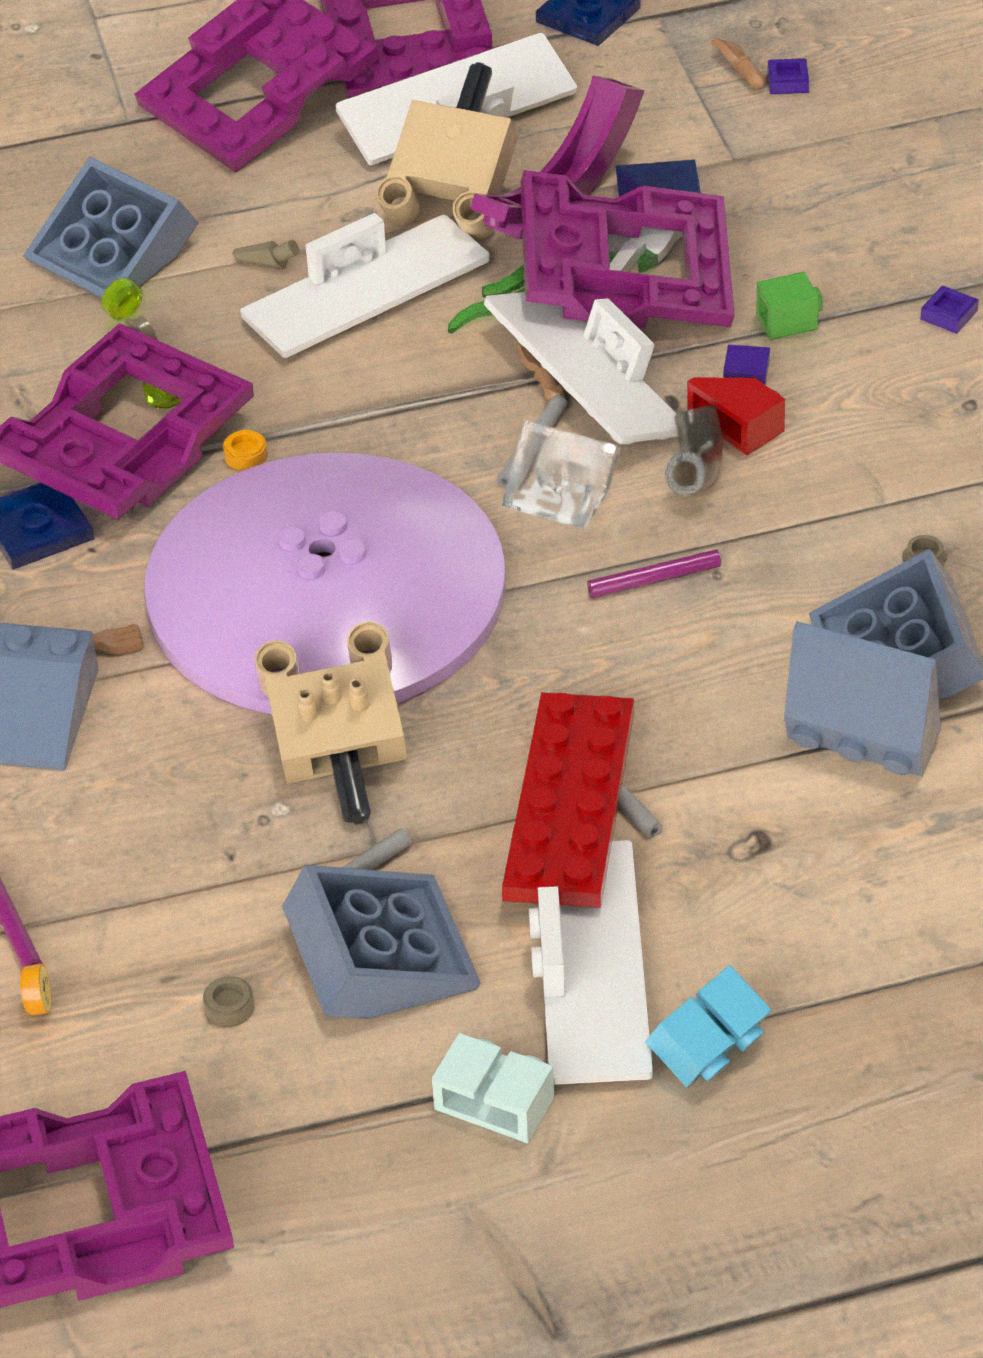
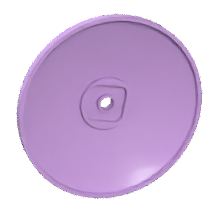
(248, 572)

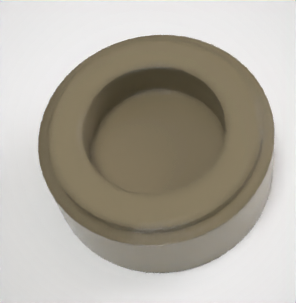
(228, 1001)

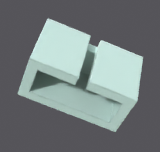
(493, 1088)

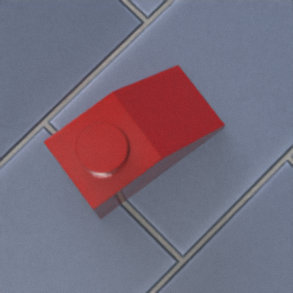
(746, 409)

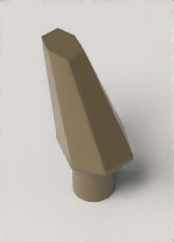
(267, 254)

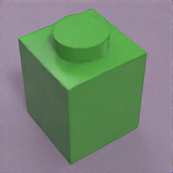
(788, 305)

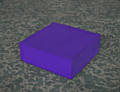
(788, 76)
(949, 309)
(747, 362)

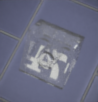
(559, 475)

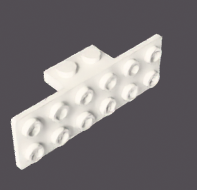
(522, 78)
(360, 276)
(593, 362)
(594, 980)

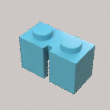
(708, 1027)

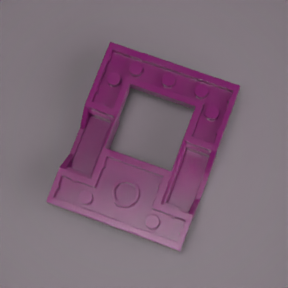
(283, 35)
(410, 55)
(570, 251)
(101, 464)
(156, 1185)

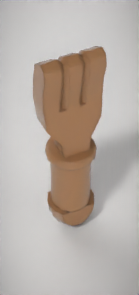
(741, 63)
(548, 382)
(119, 640)

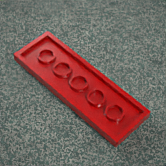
(569, 799)

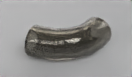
(700, 452)

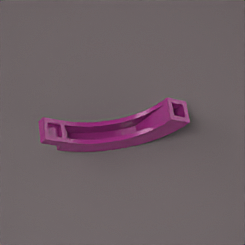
(582, 155)

